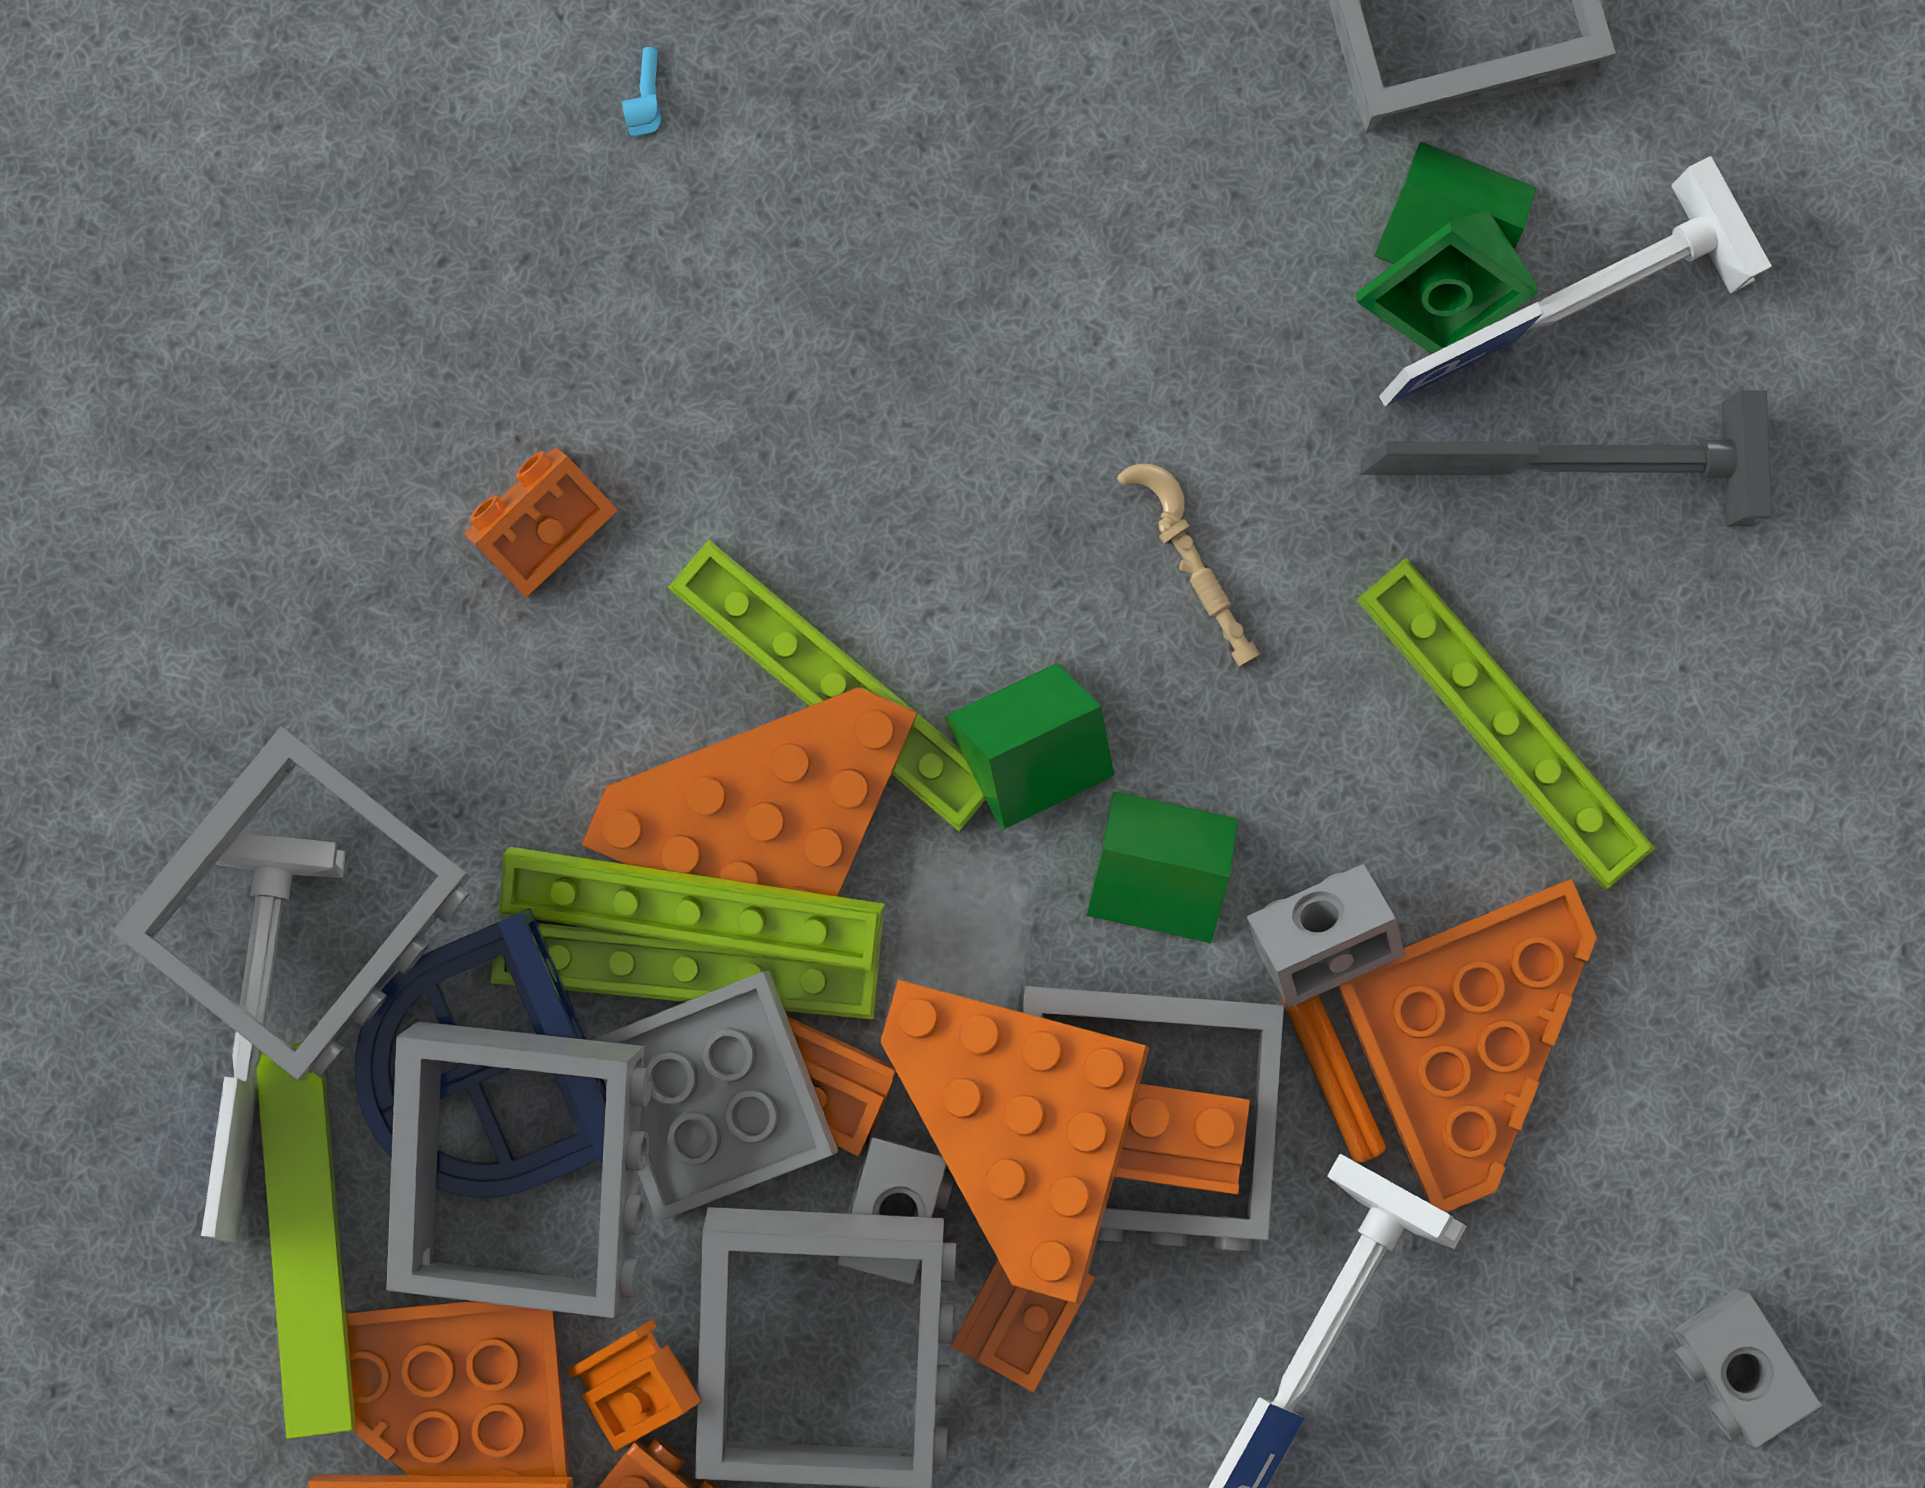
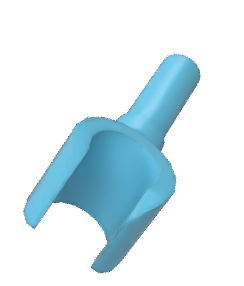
(643, 112)

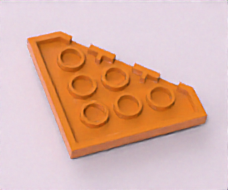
(765, 805)
(1466, 1033)
(1024, 1122)
(460, 1388)

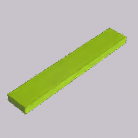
(818, 671)
(1505, 724)
(692, 908)
(682, 971)
(305, 1253)

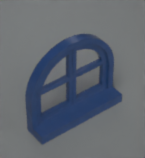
(550, 1014)

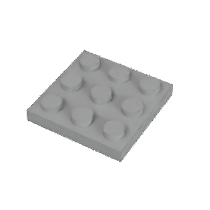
(724, 1096)

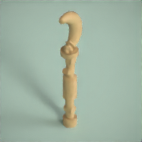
(1202, 578)

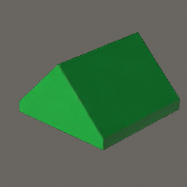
(1445, 189)
(1451, 284)
(1033, 744)
(1163, 867)

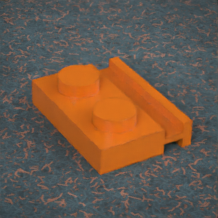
(847, 1083)
(1185, 1139)
(1015, 1328)
(634, 1386)

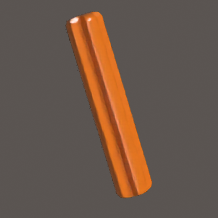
(1336, 1079)

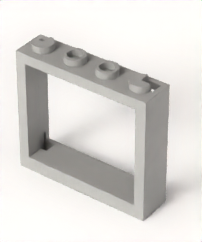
(1468, 85)
(209, 843)
(415, 1167)
(1174, 1227)
(828, 1235)

